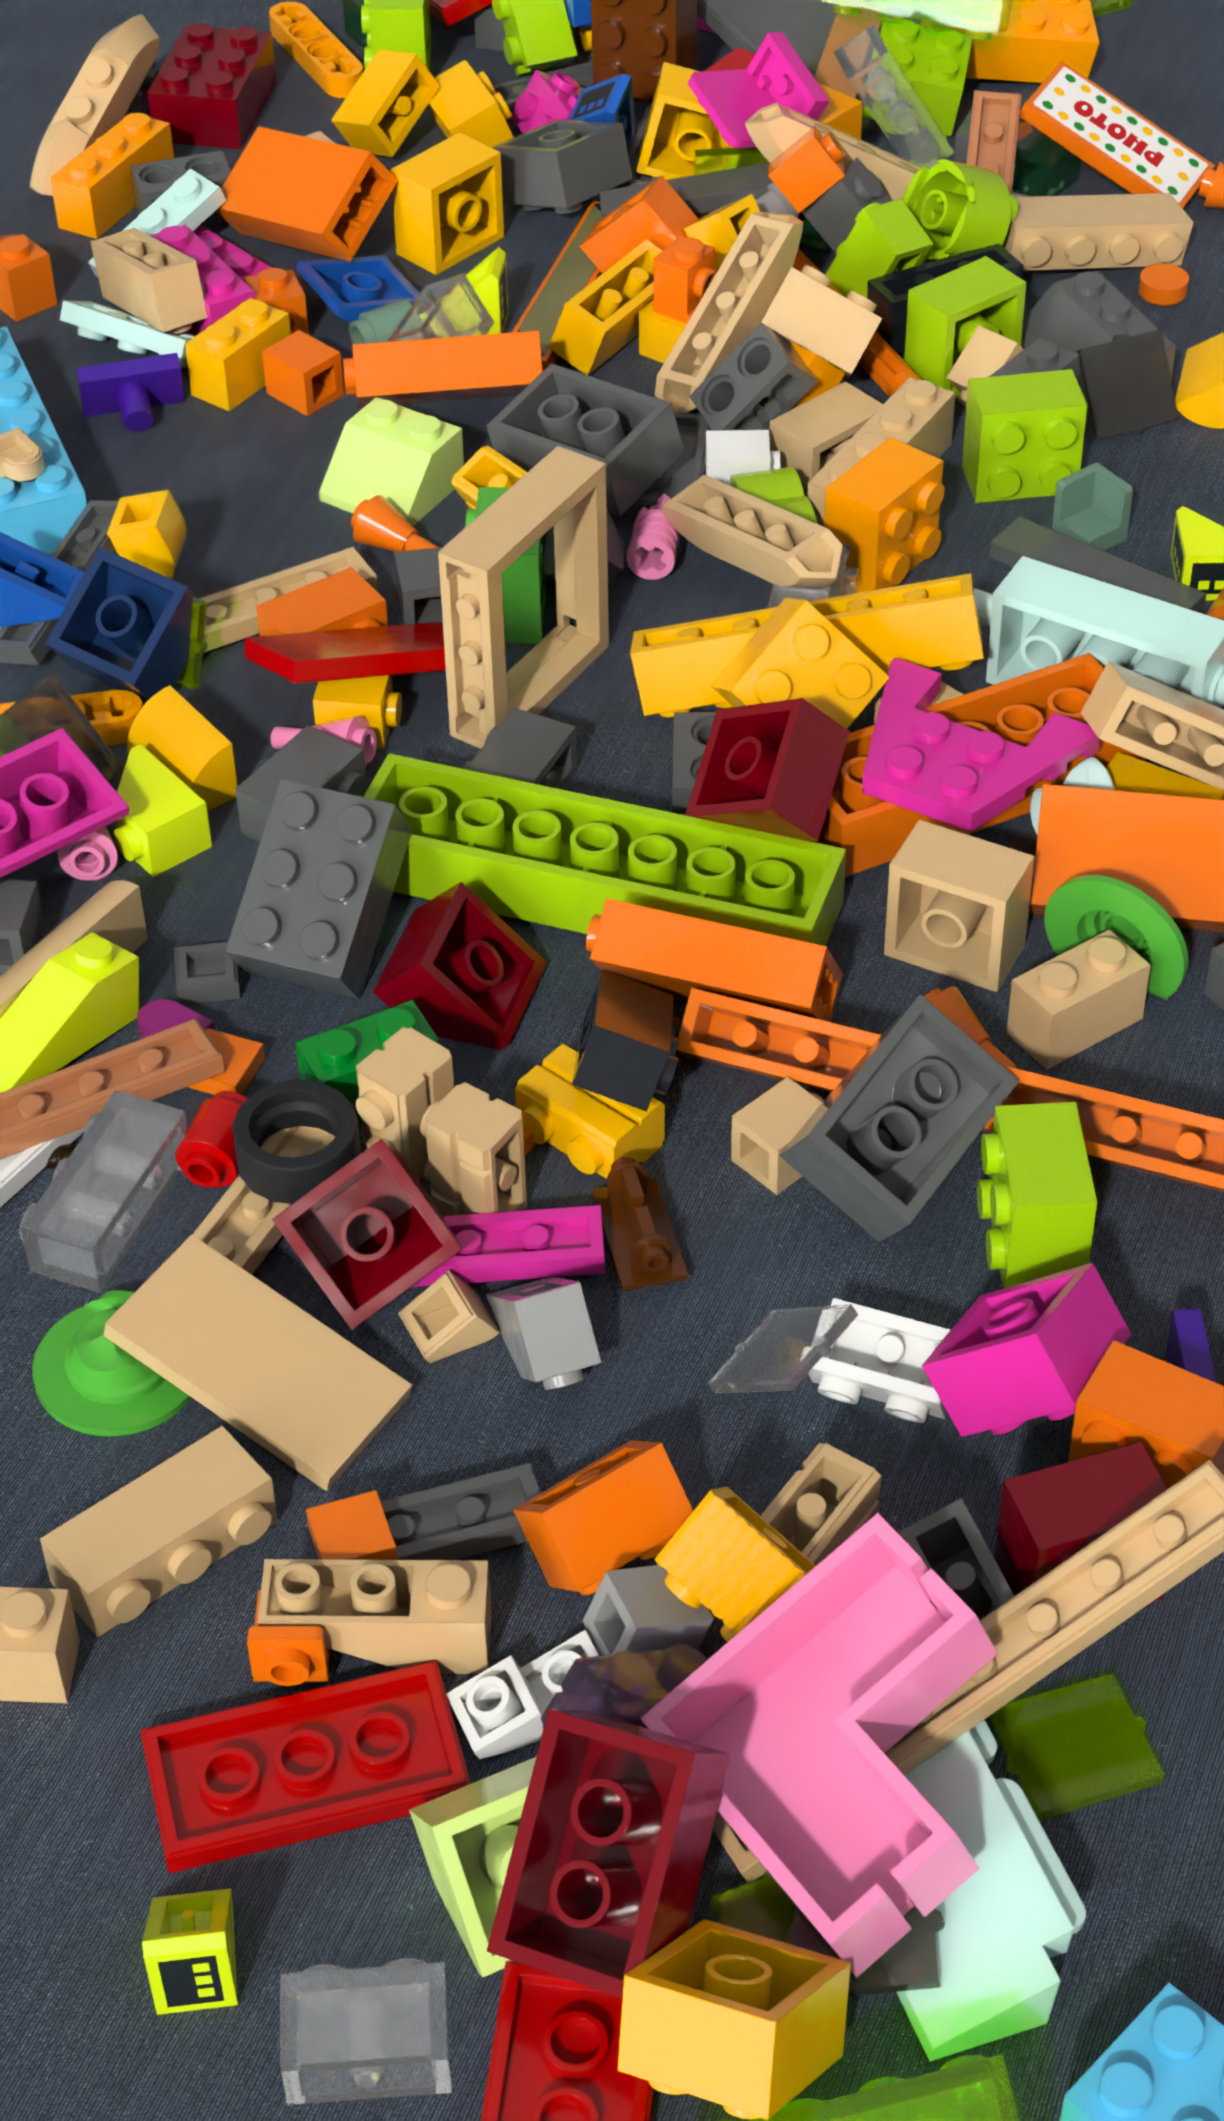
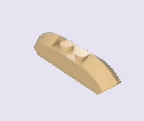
(97, 97)
(778, 127)
(730, 305)
(755, 535)

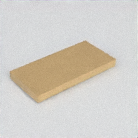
(258, 1361)

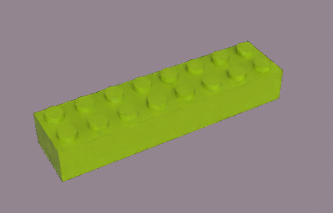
(563, 852)

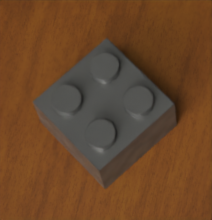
(563, 164)

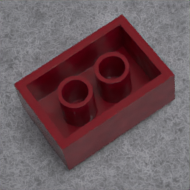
(214, 85)
(606, 1848)

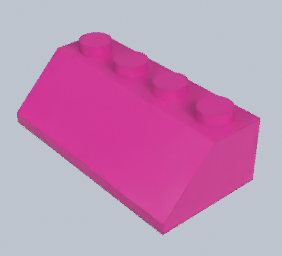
(50, 800)

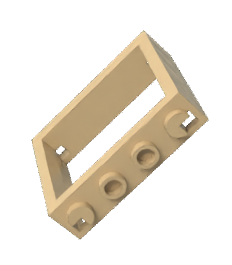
(557, 492)

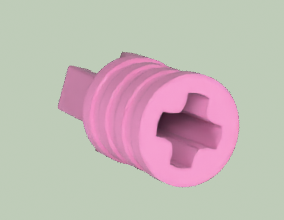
(653, 543)

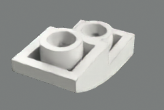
(506, 1702)

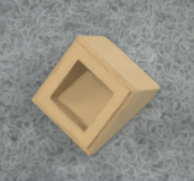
(447, 1319)

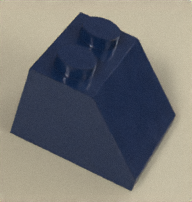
(126, 626)

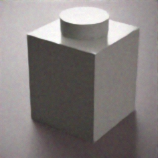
(640, 1613)

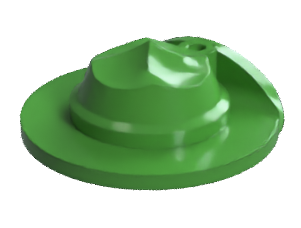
(1100, 903)
(94, 1382)

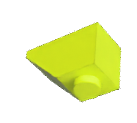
(164, 818)

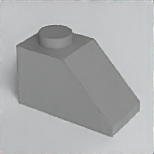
(546, 1330)

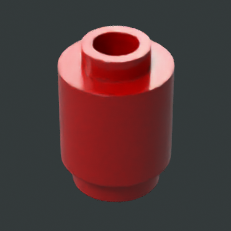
(208, 1145)

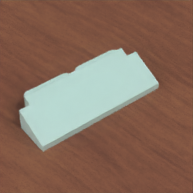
(1000, 1919)

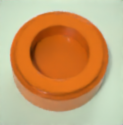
(1163, 284)

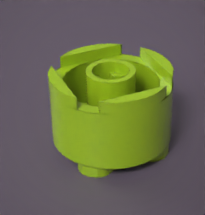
(960, 207)

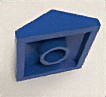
(357, 284)

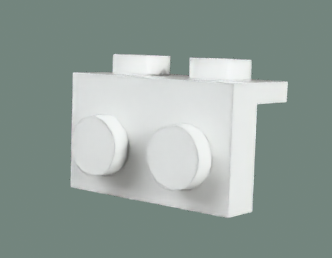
(882, 1361)

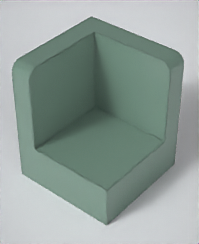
(1093, 507)

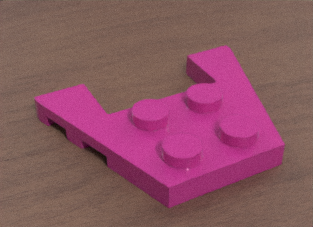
(954, 769)

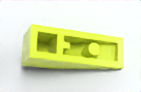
(68, 1009)

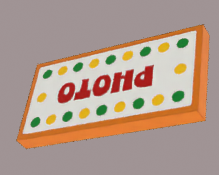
(1113, 137)

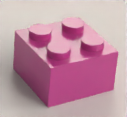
(1025, 1351)

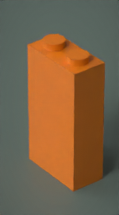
(305, 193)
(443, 368)
(1148, 840)
(731, 961)

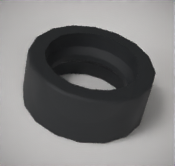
(289, 1106)

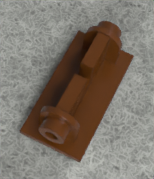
(638, 1228)

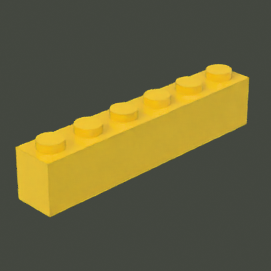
(917, 622)

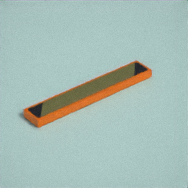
(564, 280)

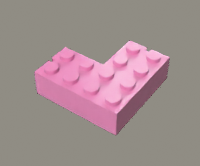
(810, 1711)

